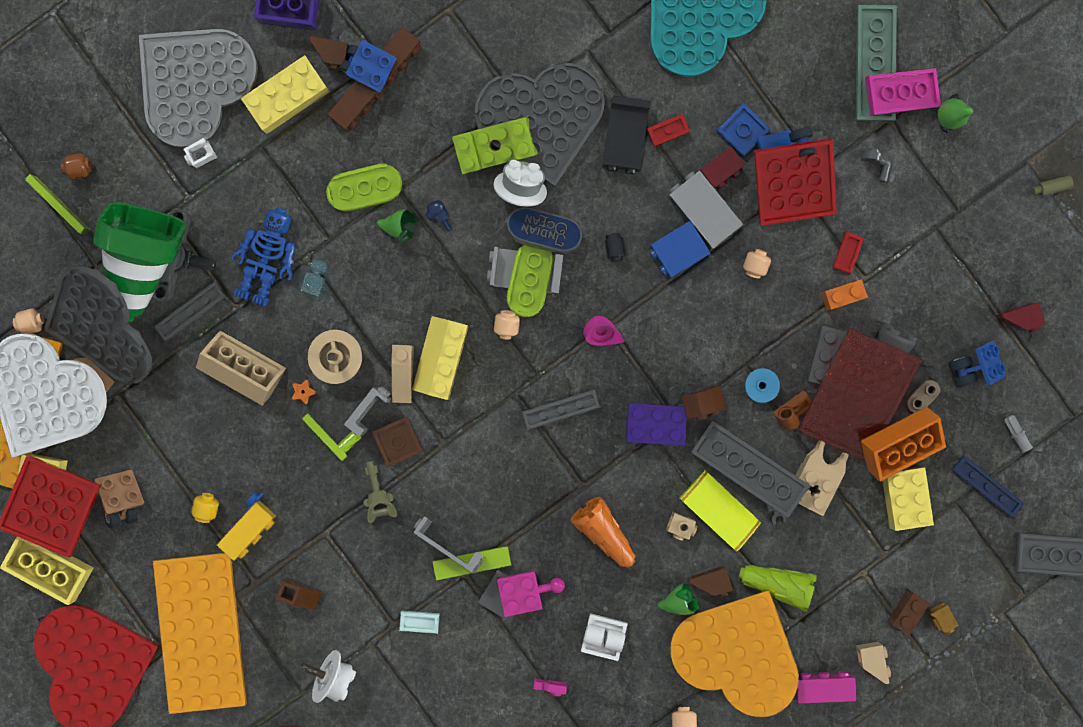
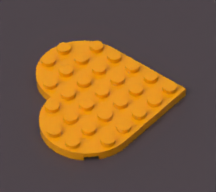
(741, 652)

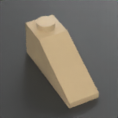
(402, 373)

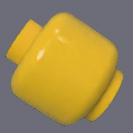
(205, 508)

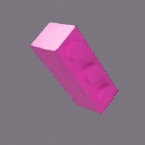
(826, 687)

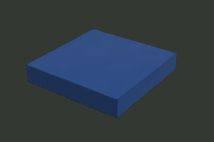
(743, 130)

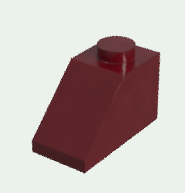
(1024, 318)

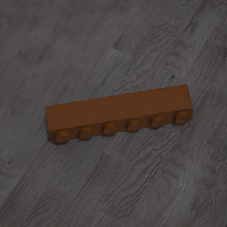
(359, 98)

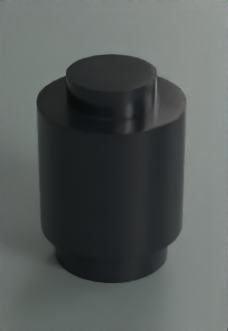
(615, 247)

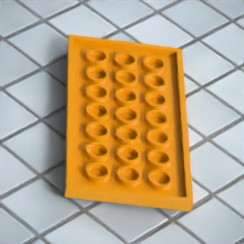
(199, 633)

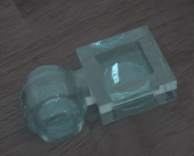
(313, 282)

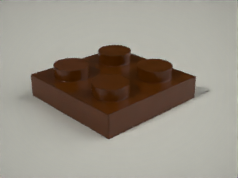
(397, 441)

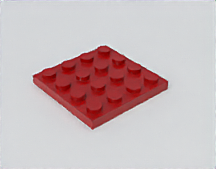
(795, 185)
(48, 506)

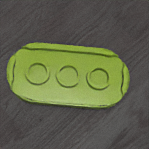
(364, 187)
(529, 280)

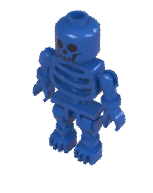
(276, 224)

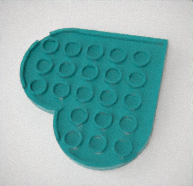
(693, 34)

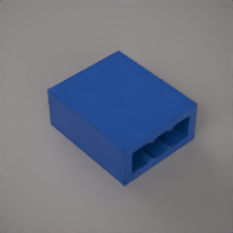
(679, 250)

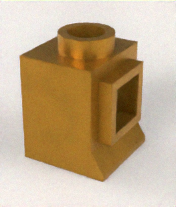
(942, 618)

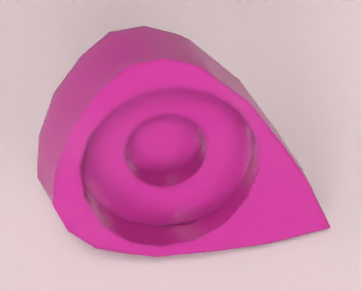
(601, 332)

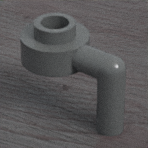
(873, 156)

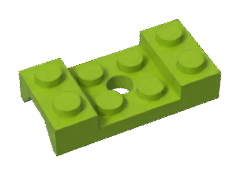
(475, 147)

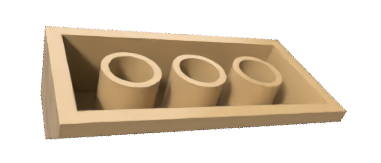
(240, 367)

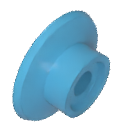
(771, 387)

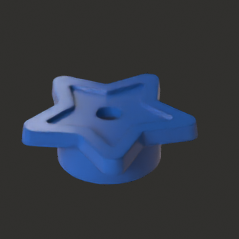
(253, 499)

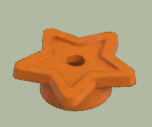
(308, 391)

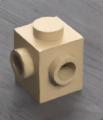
(681, 526)

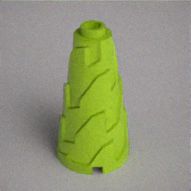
(784, 585)

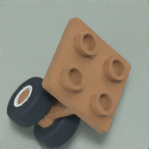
(119, 497)

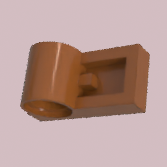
(788, 413)

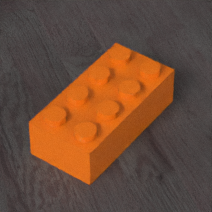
(903, 444)

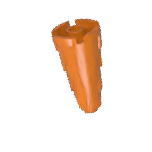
(604, 531)

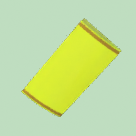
(720, 510)

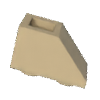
(872, 659)

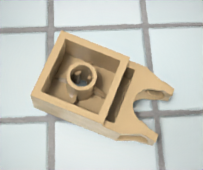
(823, 476)

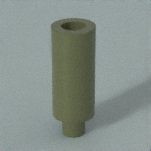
(1053, 186)

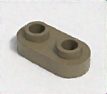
(922, 395)

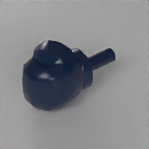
(438, 212)

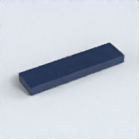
(987, 486)

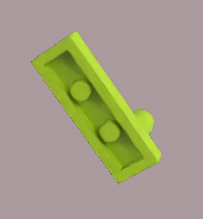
(338, 449)

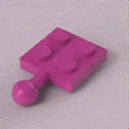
(521, 593)

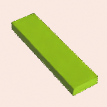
(57, 204)
(494, 559)

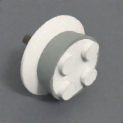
(521, 184)

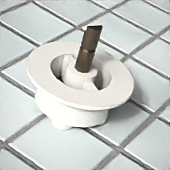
(331, 678)

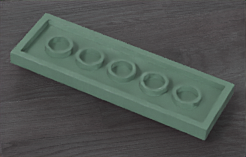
(874, 52)

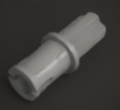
(1018, 433)

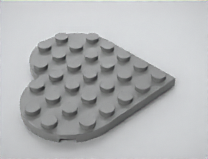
(191, 80)

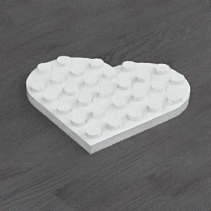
(45, 397)

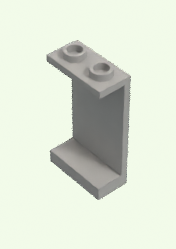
(705, 209)
(502, 267)
(473, 565)

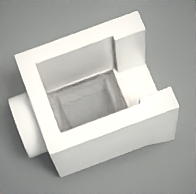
(199, 153)

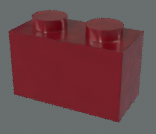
(722, 168)

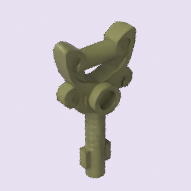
(378, 496)

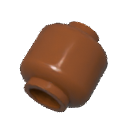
(76, 166)

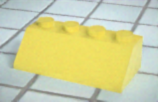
(440, 358)

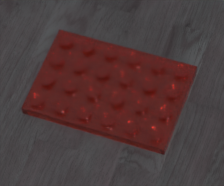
(859, 392)

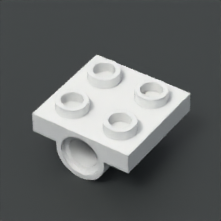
(604, 637)

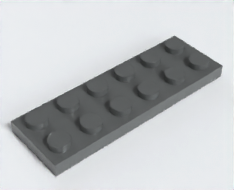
(750, 469)

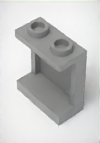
(353, 422)

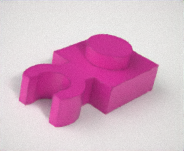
(555, 688)

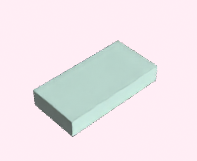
(419, 621)

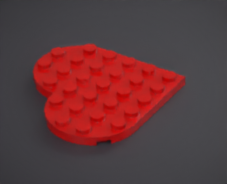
(92, 665)

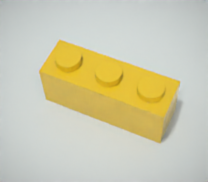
(247, 531)

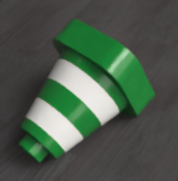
(137, 250)

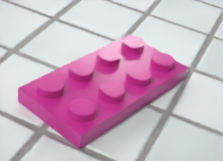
(903, 91)

